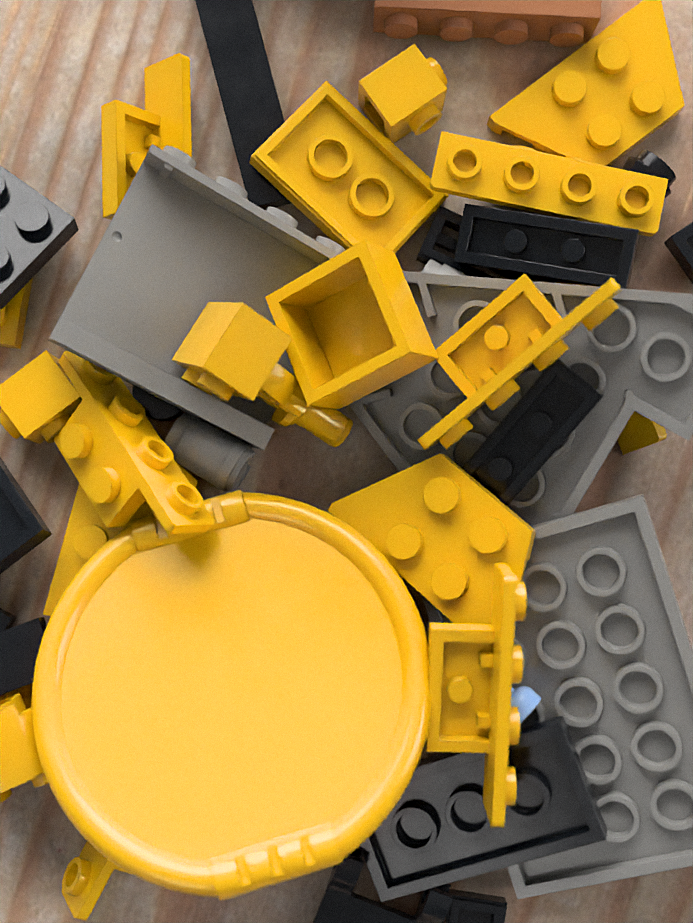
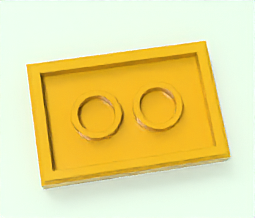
(346, 174)

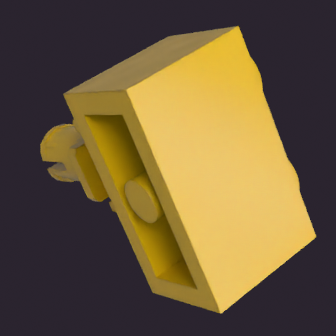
(237, 355)

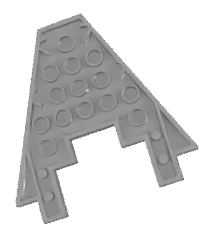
(633, 358)

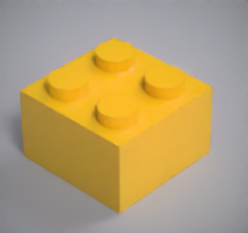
(351, 326)

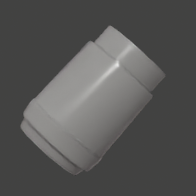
(210, 452)

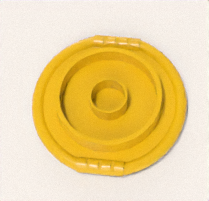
(232, 696)

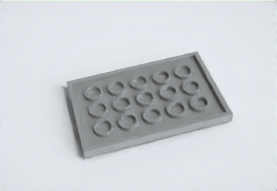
(618, 665)

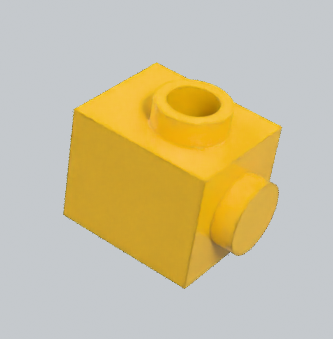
(404, 94)
(37, 400)

